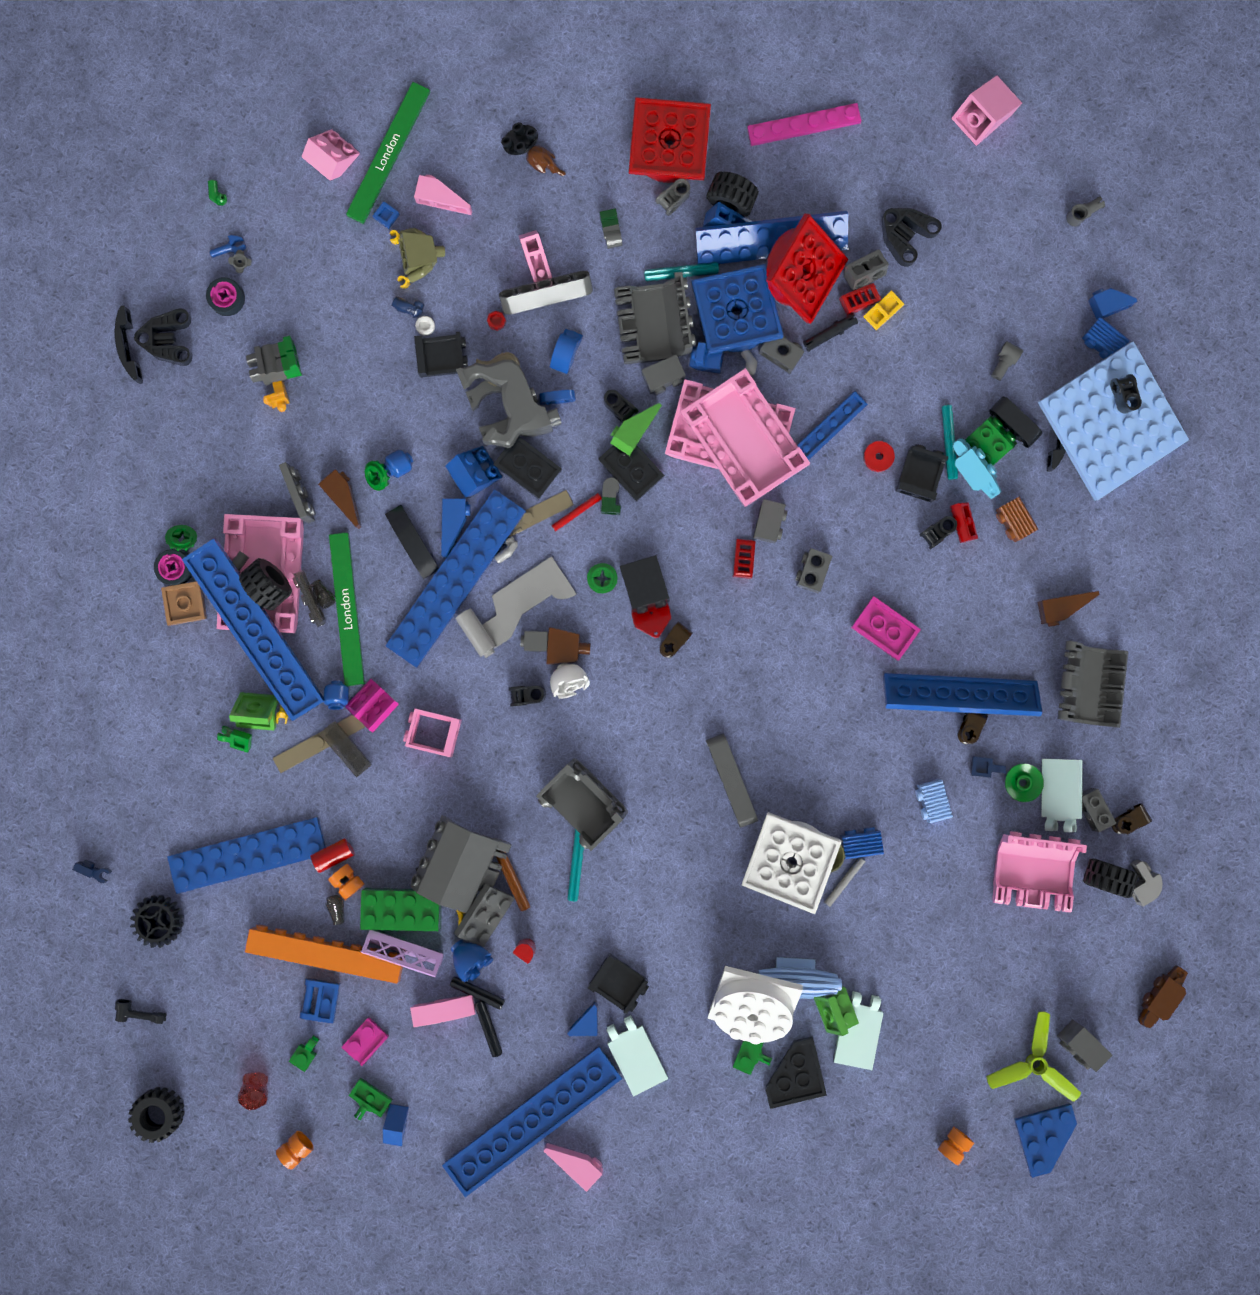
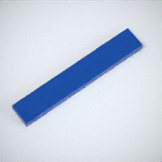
(832, 425)

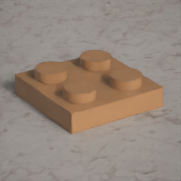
(183, 603)

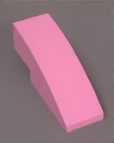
(442, 1010)

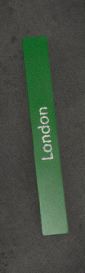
(388, 152)
(346, 609)

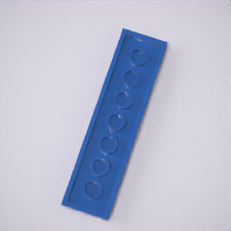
(756, 238)
(962, 694)
(246, 855)

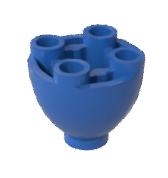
(469, 959)

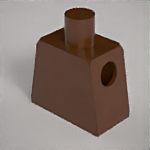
(565, 647)

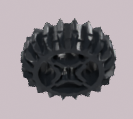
(141, 916)

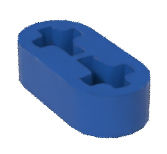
(557, 397)

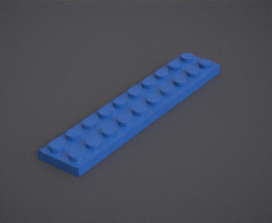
(455, 578)
(253, 630)
(532, 1121)

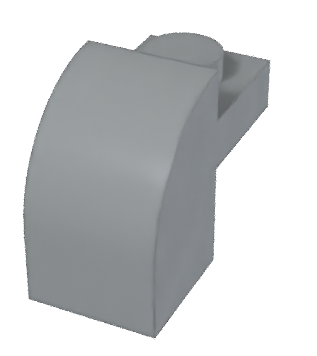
(1148, 886)

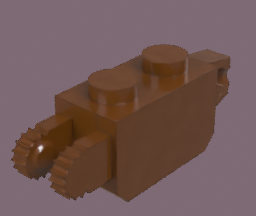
(1163, 997)

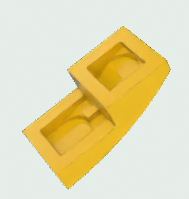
(883, 310)

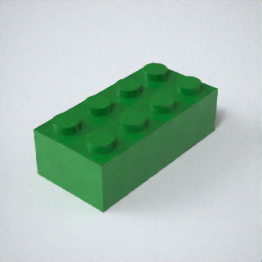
(398, 910)

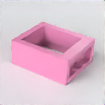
(414, 718)

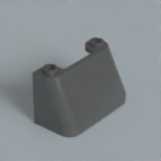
(583, 803)

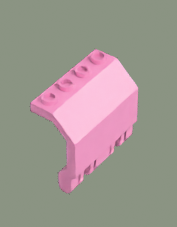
(1036, 870)

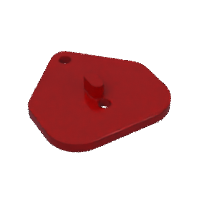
(652, 622)

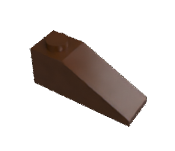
(341, 493)
(1061, 608)

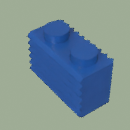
(1104, 338)
(862, 843)

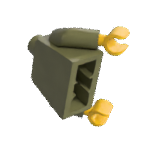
(417, 254)

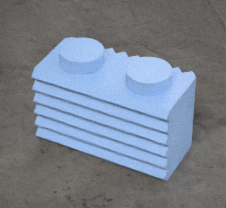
(934, 801)

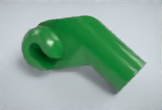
(214, 195)

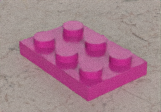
(885, 628)

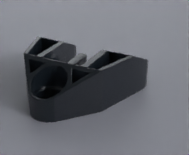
(898, 234)
(165, 323)

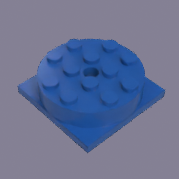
(742, 291)

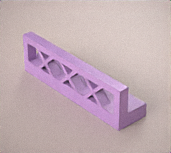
(404, 948)

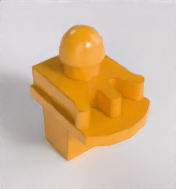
(279, 398)

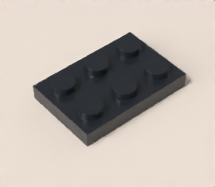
(528, 467)
(634, 472)

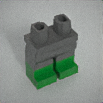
(274, 362)

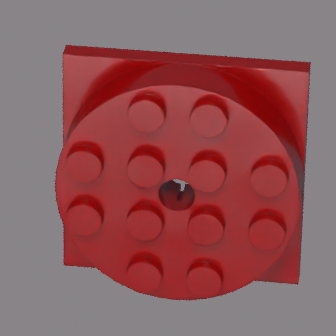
(674, 121)
(804, 268)

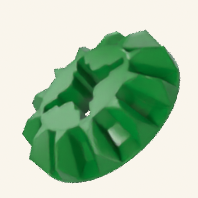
(371, 475)
(176, 532)
(596, 572)

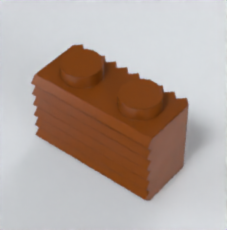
(1016, 520)

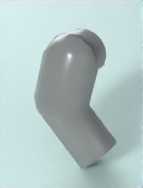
(751, 362)
(508, 551)

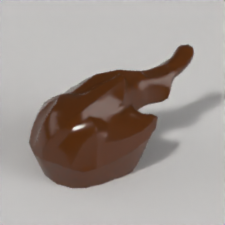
(541, 158)

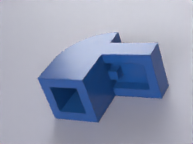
(565, 350)
(703, 362)

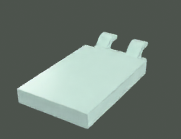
(1062, 793)
(861, 1042)
(636, 1057)

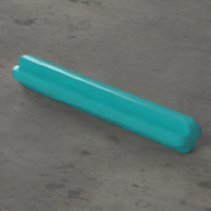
(687, 271)
(949, 439)
(576, 866)

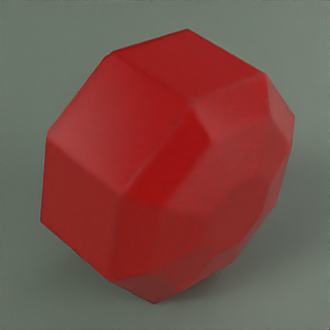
(496, 320)

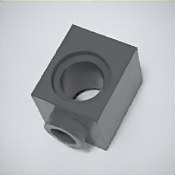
(535, 641)

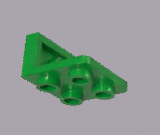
(992, 440)

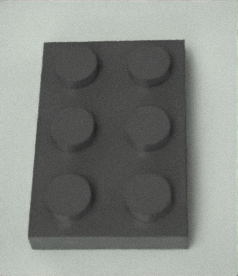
(297, 492)
(484, 915)

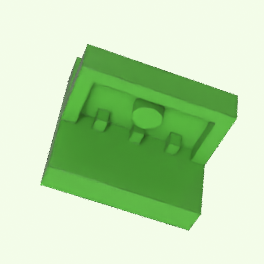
(254, 711)
(836, 1012)

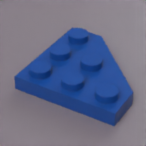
(1045, 1136)

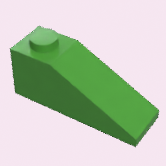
(632, 429)

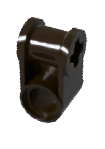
(676, 637)
(973, 724)
(1133, 819)

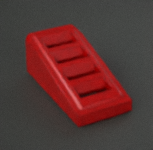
(844, 300)
(744, 574)

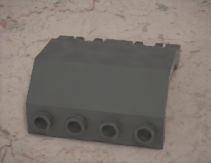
(655, 321)
(1093, 685)
(457, 865)

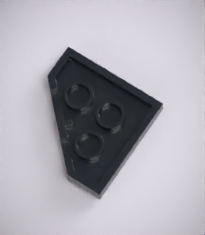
(797, 1076)

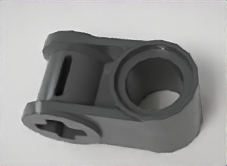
(671, 199)

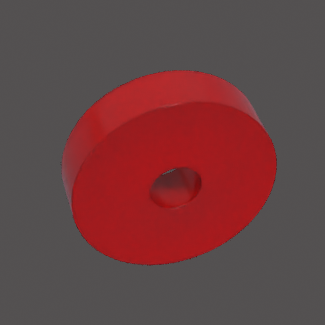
(887, 456)

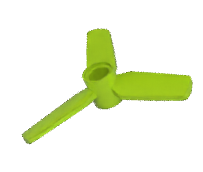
(1023, 1069)

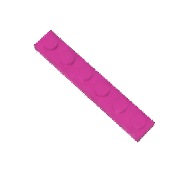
(804, 124)

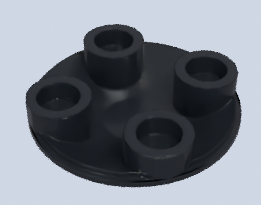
(520, 139)

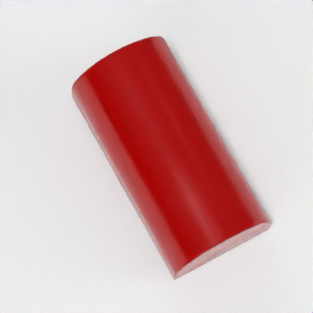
(965, 524)
(332, 855)
(525, 950)

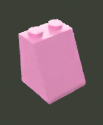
(986, 110)

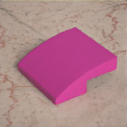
(371, 705)

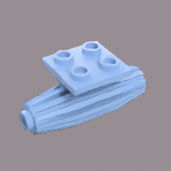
(803, 972)

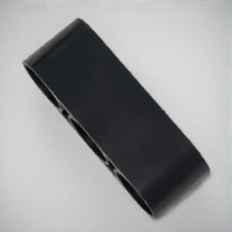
(1016, 421)

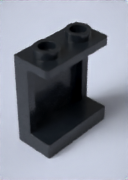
(440, 355)
(921, 473)
(645, 584)
(619, 983)

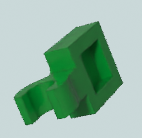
(237, 739)
(304, 1055)

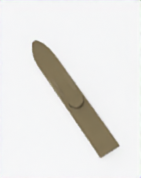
(543, 511)
(313, 746)

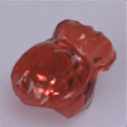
(253, 1091)

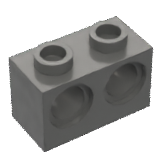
(866, 270)
(818, 572)
(1096, 810)

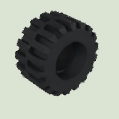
(733, 191)
(265, 584)
(1110, 878)
(145, 1126)

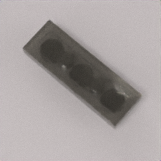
(308, 598)
(345, 749)

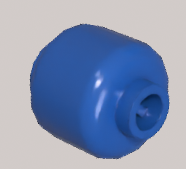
(398, 463)
(336, 695)

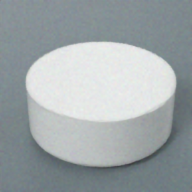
(425, 326)

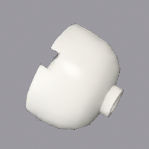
(568, 679)

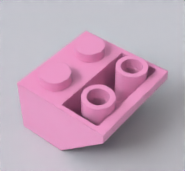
(329, 154)

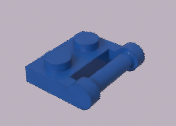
(326, 1001)

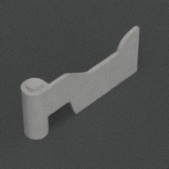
(512, 603)

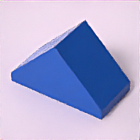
(586, 1024)
(395, 1125)

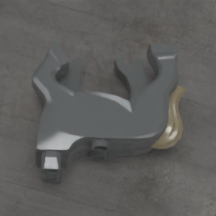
(519, 401)

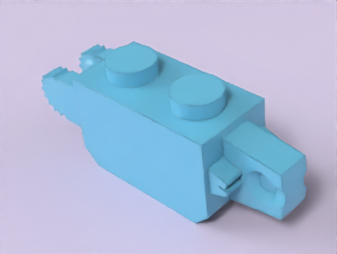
(975, 468)

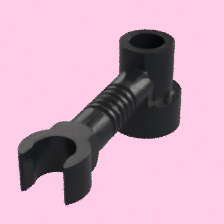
(124, 1011)

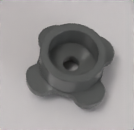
(239, 266)

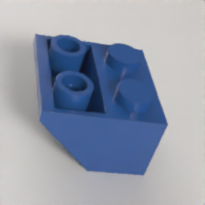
(473, 471)

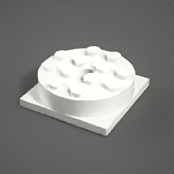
(776, 877)
(754, 1005)

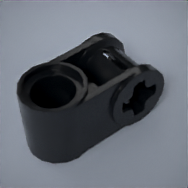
(1126, 392)
(620, 406)
(936, 533)
(525, 695)

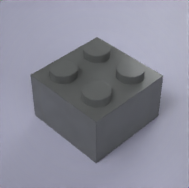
(1083, 1046)

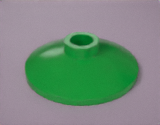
(1033, 786)

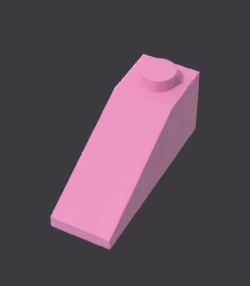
(436, 194)
(535, 256)
(577, 1165)

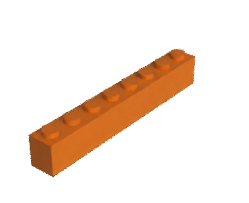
(320, 954)

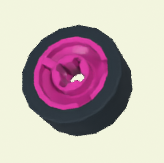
(230, 305)
(163, 570)

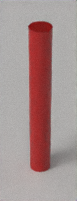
(576, 512)

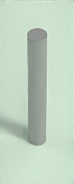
(844, 882)

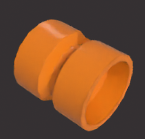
(349, 887)
(956, 1146)
(296, 1148)

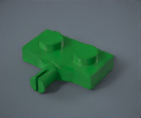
(749, 1056)
(369, 1099)

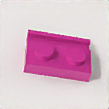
(365, 1041)

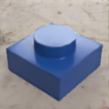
(386, 215)

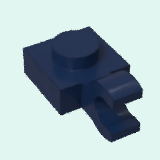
(984, 767)
(87, 869)

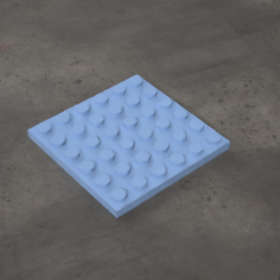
(1100, 439)

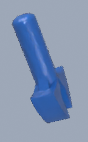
(230, 247)

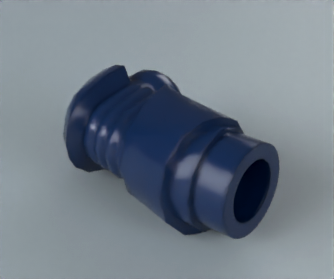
(405, 307)

